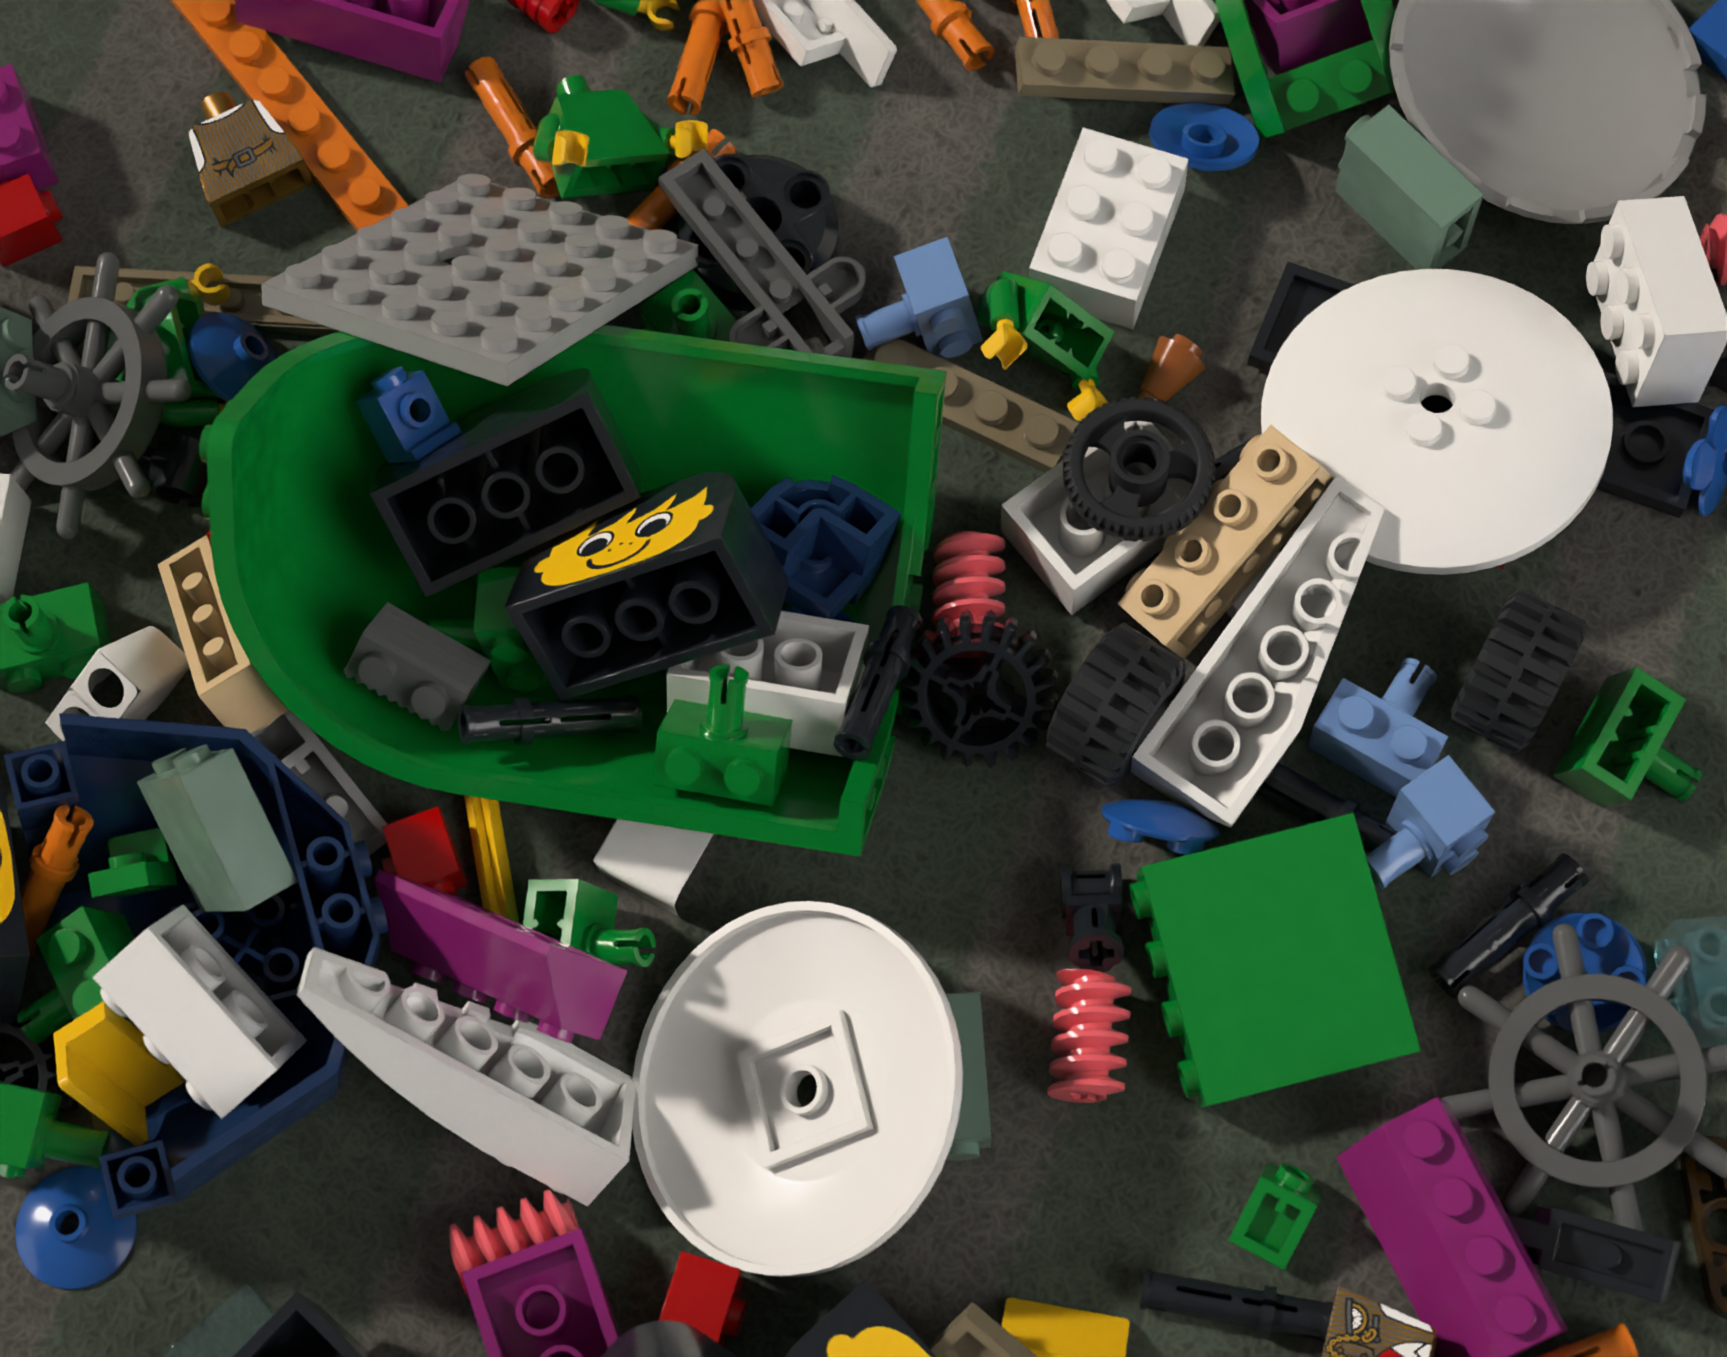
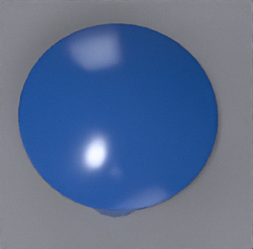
(1161, 820)
(1605, 950)

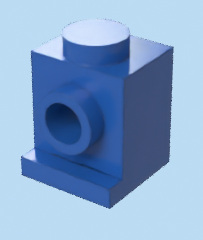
(389, 417)

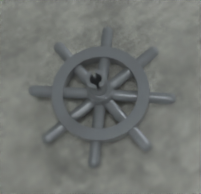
(90, 393)
(1595, 1079)

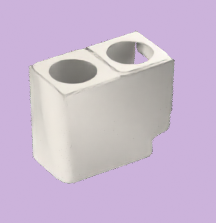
(140, 661)
(651, 859)

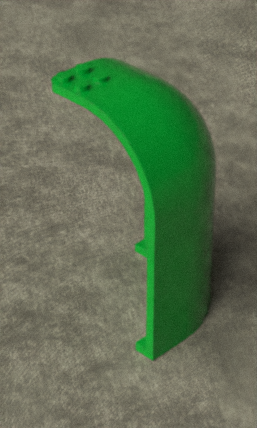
(313, 562)

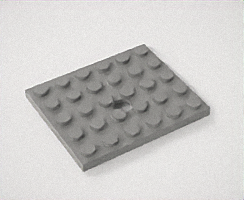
(519, 287)

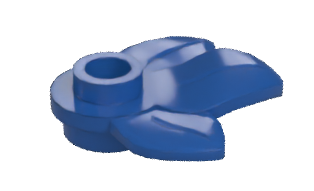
(1707, 463)

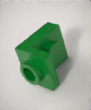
(137, 866)
(1277, 1213)

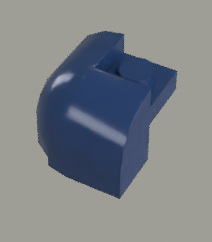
(827, 540)

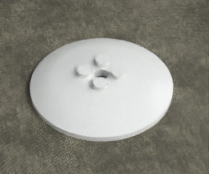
(1460, 483)
(721, 1072)

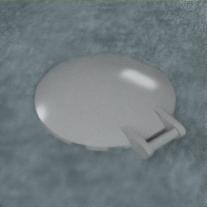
(1552, 98)

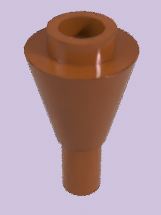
(1171, 367)

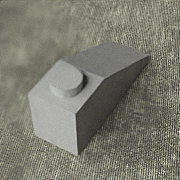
(318, 768)

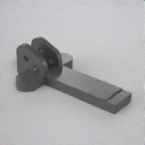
(762, 263)

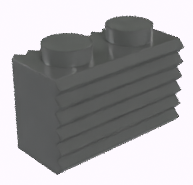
(416, 666)

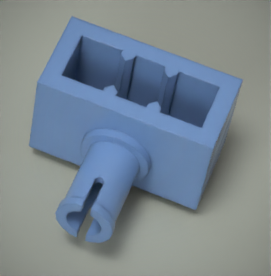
(932, 307)
(1380, 735)
(1437, 825)

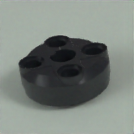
(772, 190)

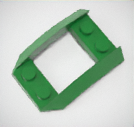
(1316, 87)

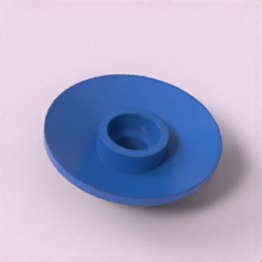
(1206, 135)
(227, 352)
(88, 1253)

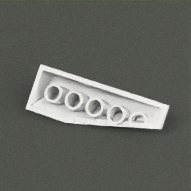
(1264, 667)
(489, 1082)

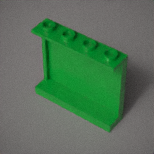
(1274, 961)

